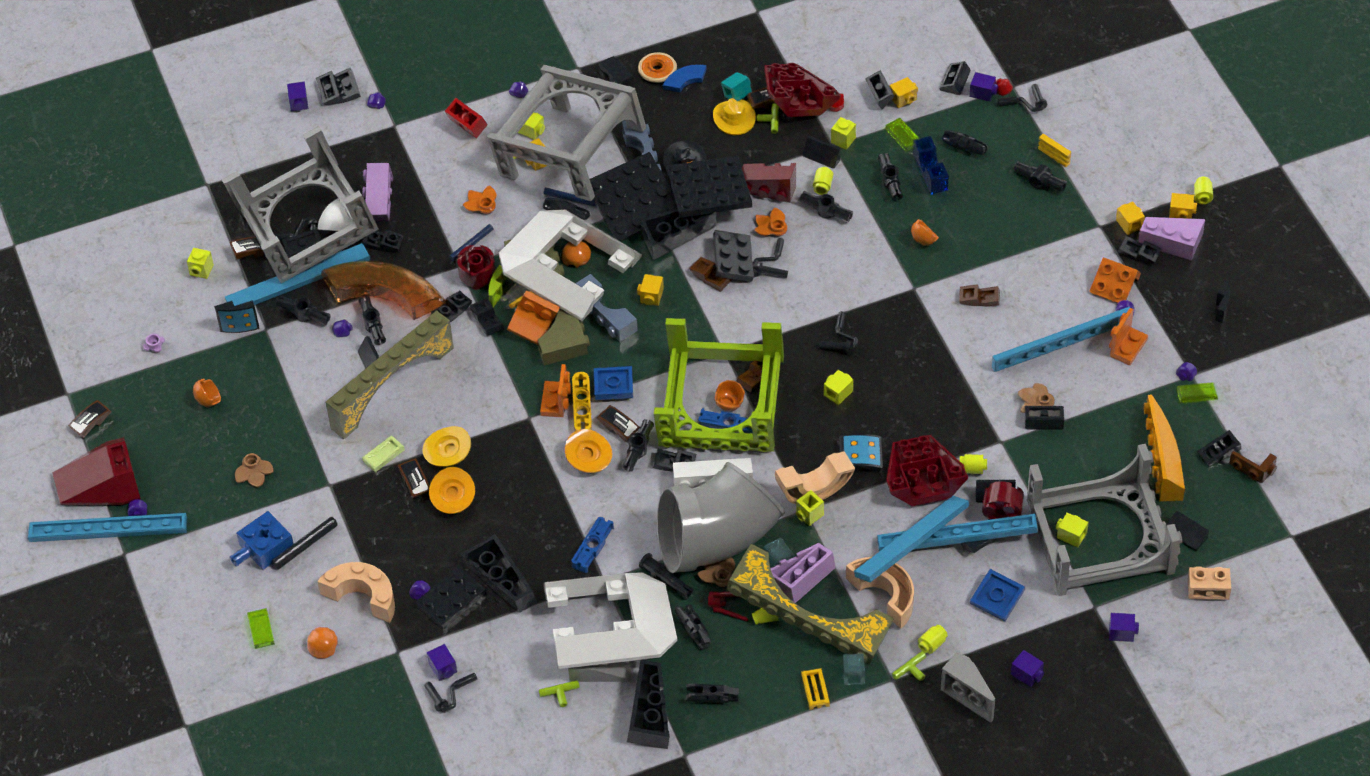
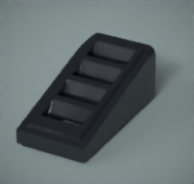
(1221, 440)

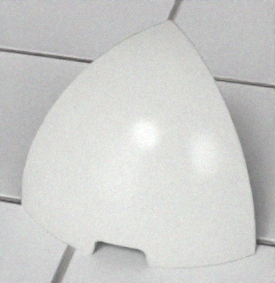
(334, 217)

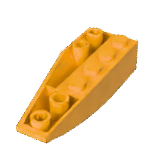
(1165, 454)

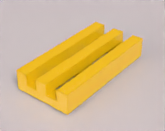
(1054, 150)
(818, 703)

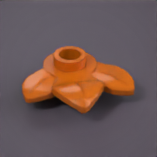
(480, 201)
(771, 224)

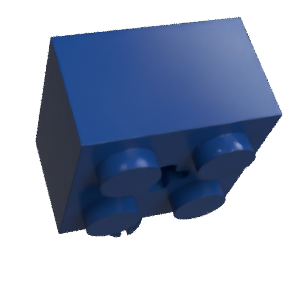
(262, 541)

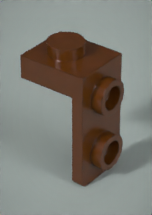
(1253, 470)

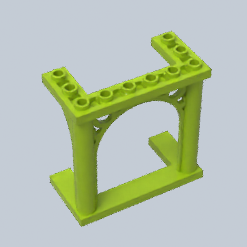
(760, 421)

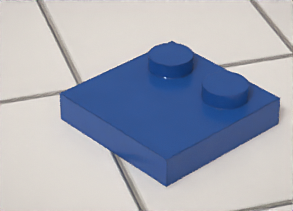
(613, 383)
(997, 595)

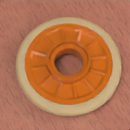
(652, 75)

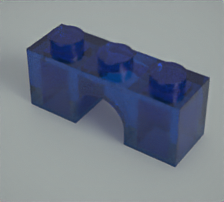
(932, 171)

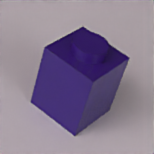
(983, 86)
(297, 96)
(1122, 627)
(442, 662)
(1027, 668)

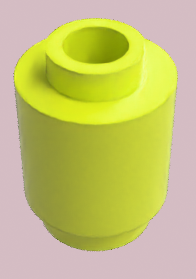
(822, 180)
(1203, 190)
(974, 463)
(932, 639)

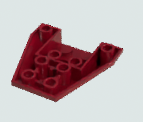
(798, 90)
(923, 471)
(98, 477)

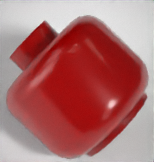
(1004, 86)

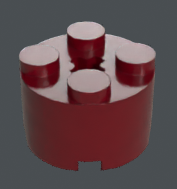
(476, 266)
(1002, 501)

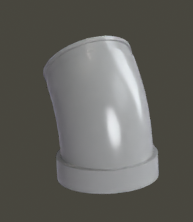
(713, 519)

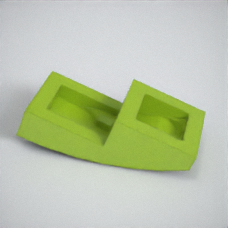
(495, 286)

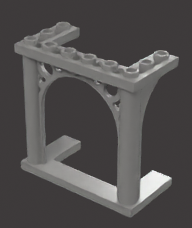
(555, 86)
(322, 164)
(1128, 480)

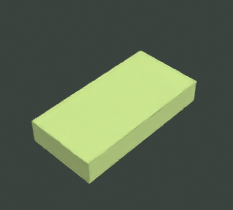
(383, 453)

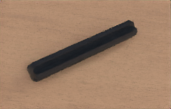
(305, 542)

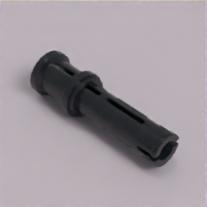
(659, 570)

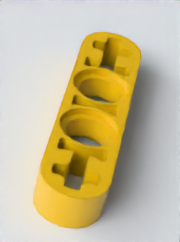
(581, 404)

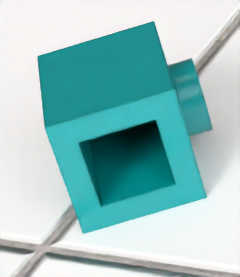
(736, 86)

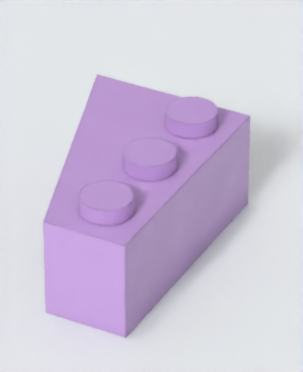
(378, 190)
(1173, 235)
(804, 571)

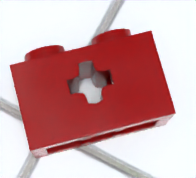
(466, 118)

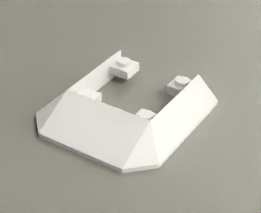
(528, 265)
(642, 638)

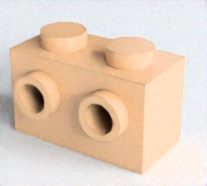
(1209, 583)

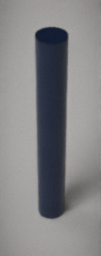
(567, 196)
(475, 239)

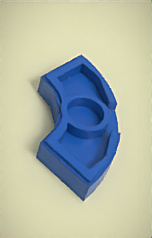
(684, 77)

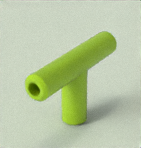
(774, 118)
(911, 666)
(559, 690)

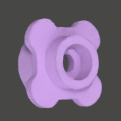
(154, 342)

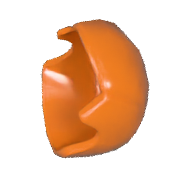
(923, 234)
(576, 255)
(206, 393)
(729, 395)
(322, 642)

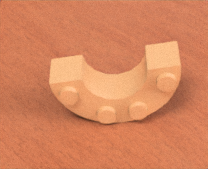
(823, 481)
(360, 578)
(895, 582)

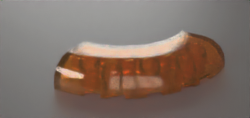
(385, 282)

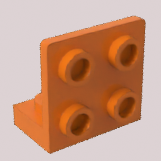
(1114, 280)
(532, 317)
(1126, 340)
(555, 395)

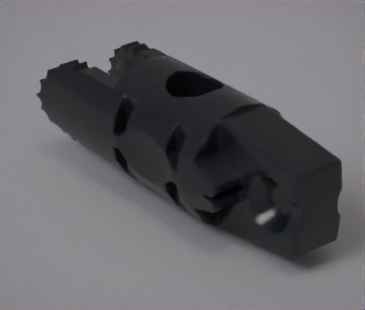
(964, 142)
(558, 204)
(693, 626)
(711, 693)

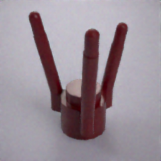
(718, 599)

